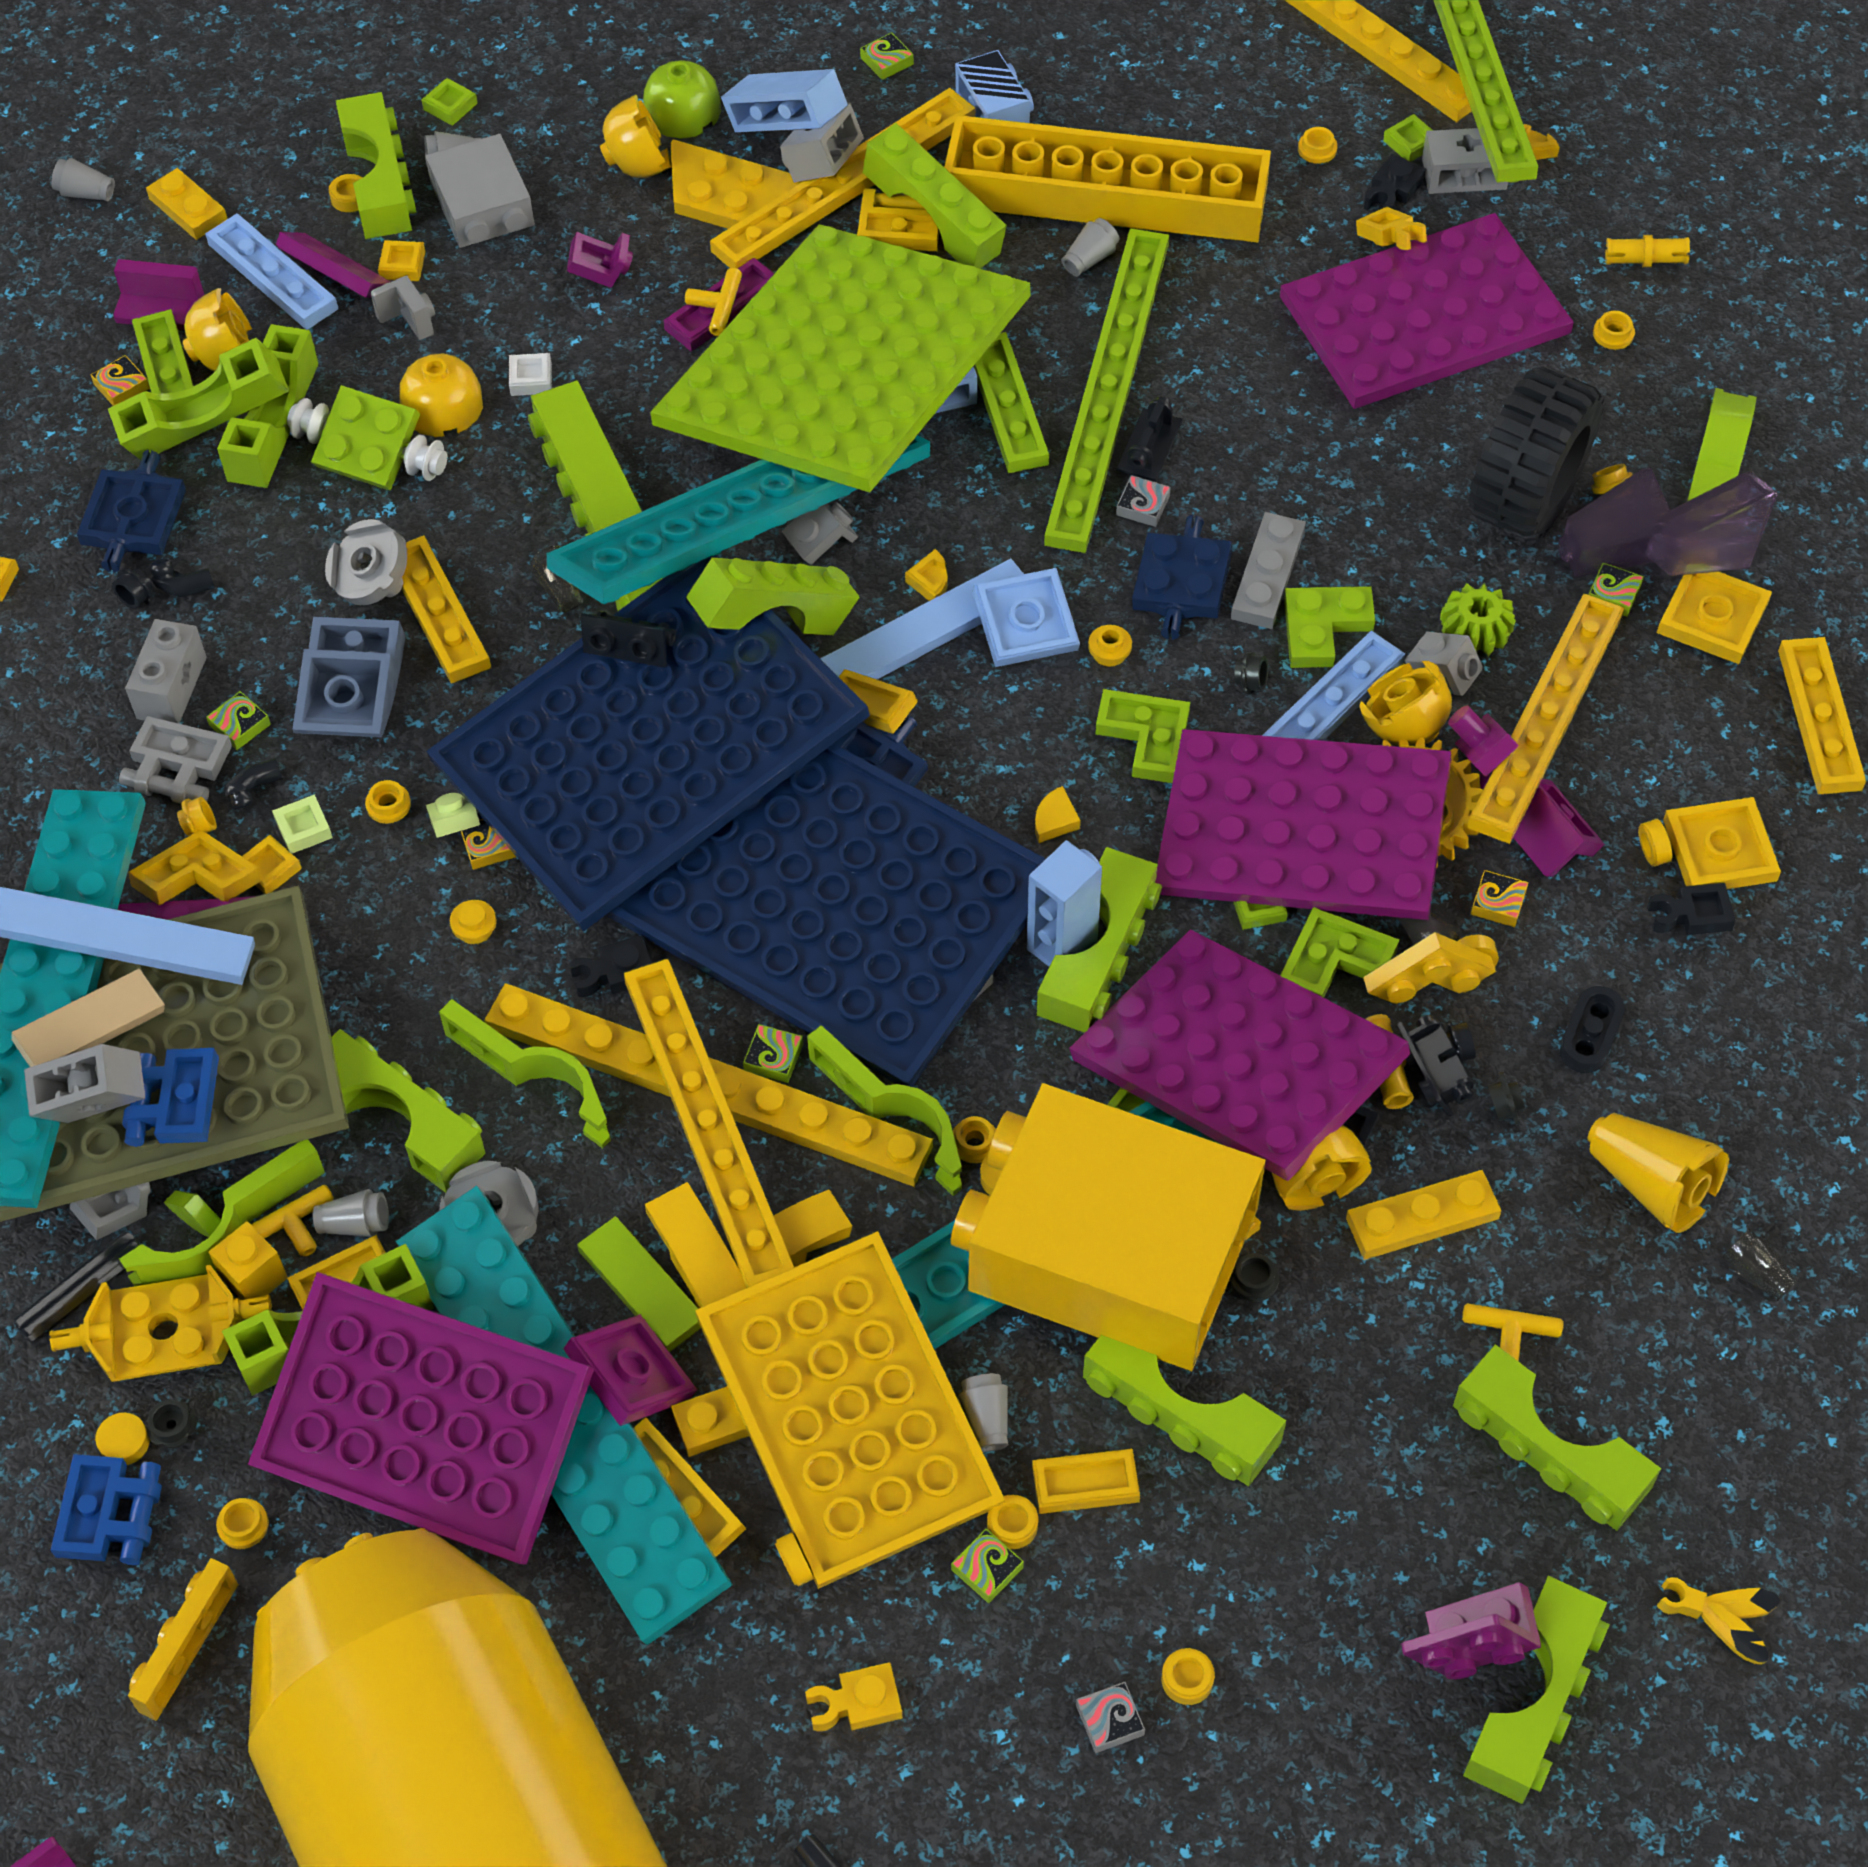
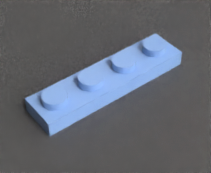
(272, 271)

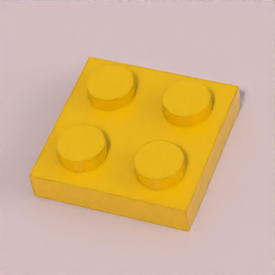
(1715, 614)
(1722, 844)

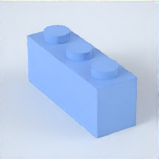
(784, 100)
(1064, 903)

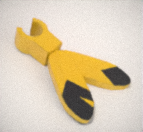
(1724, 1614)

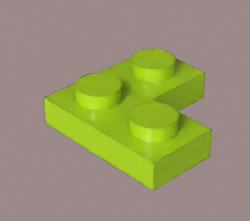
(1319, 612)
(1151, 722)
(1334, 944)

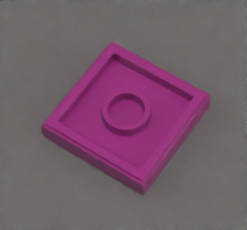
(631, 1369)

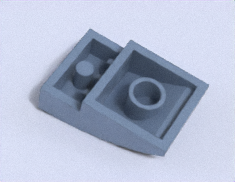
(349, 677)

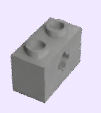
(822, 150)
(1457, 162)
(166, 671)
(84, 1083)

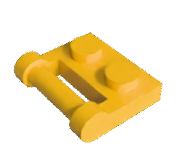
(897, 221)

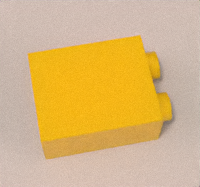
(1110, 1223)

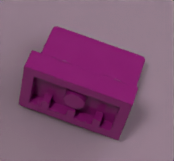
(1477, 1632)

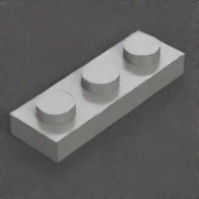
(1268, 570)

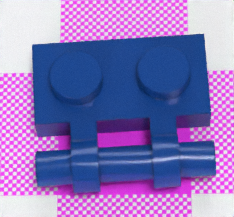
(184, 1101)
(91, 1505)

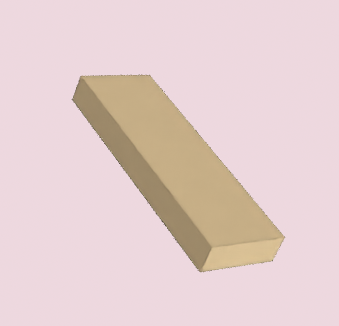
(89, 1020)

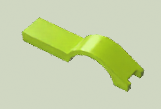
(1723, 441)
(525, 1064)
(890, 1100)
(242, 1203)

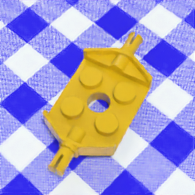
(123, 1321)

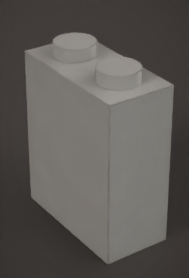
(480, 190)

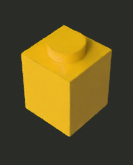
(248, 1263)

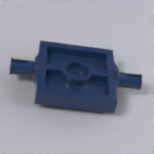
(131, 511)
(1182, 576)
(886, 750)

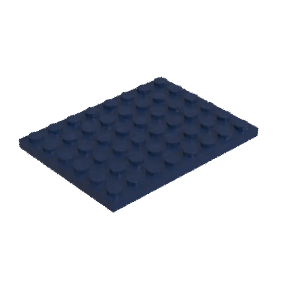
(627, 766)
(846, 909)

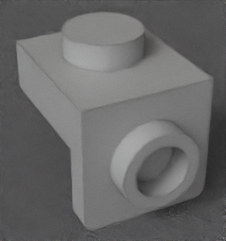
(403, 299)
(818, 530)
(1453, 656)
(112, 1210)

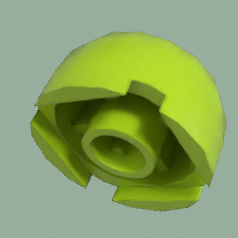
(682, 99)

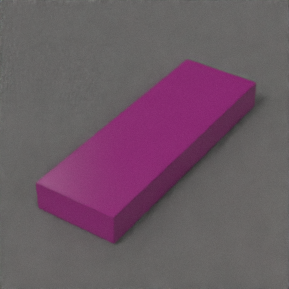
(330, 262)
(692, 322)

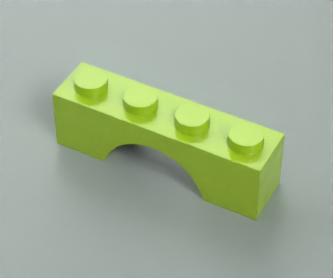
(380, 194)
(966, 225)
(160, 421)
(255, 443)
(739, 590)
(1079, 983)
(438, 1138)
(264, 1339)
(1231, 1435)
(1603, 1478)
(1514, 1744)

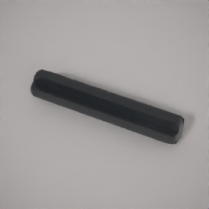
(74, 1288)

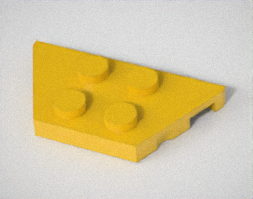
(721, 186)

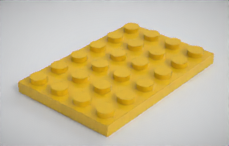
(849, 1409)

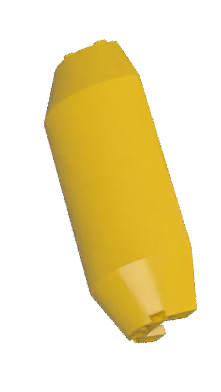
(428, 1721)

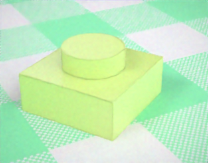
(451, 814)
(302, 824)

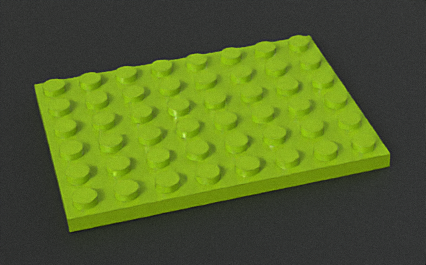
(842, 357)

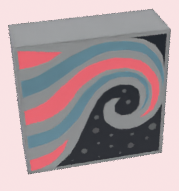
(1143, 501)
(1110, 1717)

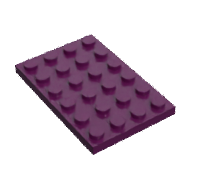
(1425, 310)
(1304, 823)
(1240, 1052)
(421, 1417)

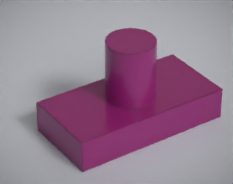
(1481, 739)

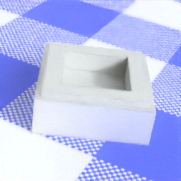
(530, 373)

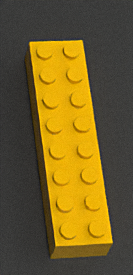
(1111, 177)

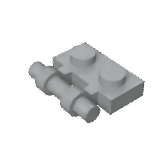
(179, 749)

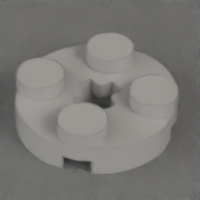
(384, 572)
(503, 1187)

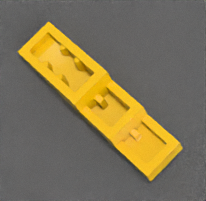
(695, 1245)

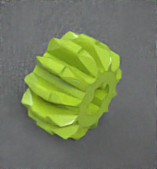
(1480, 615)

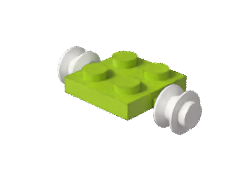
(366, 438)

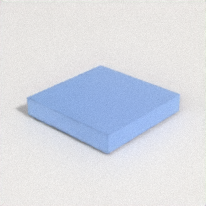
(1026, 617)

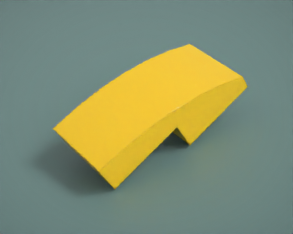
(812, 1225)

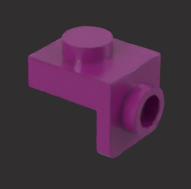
(598, 259)

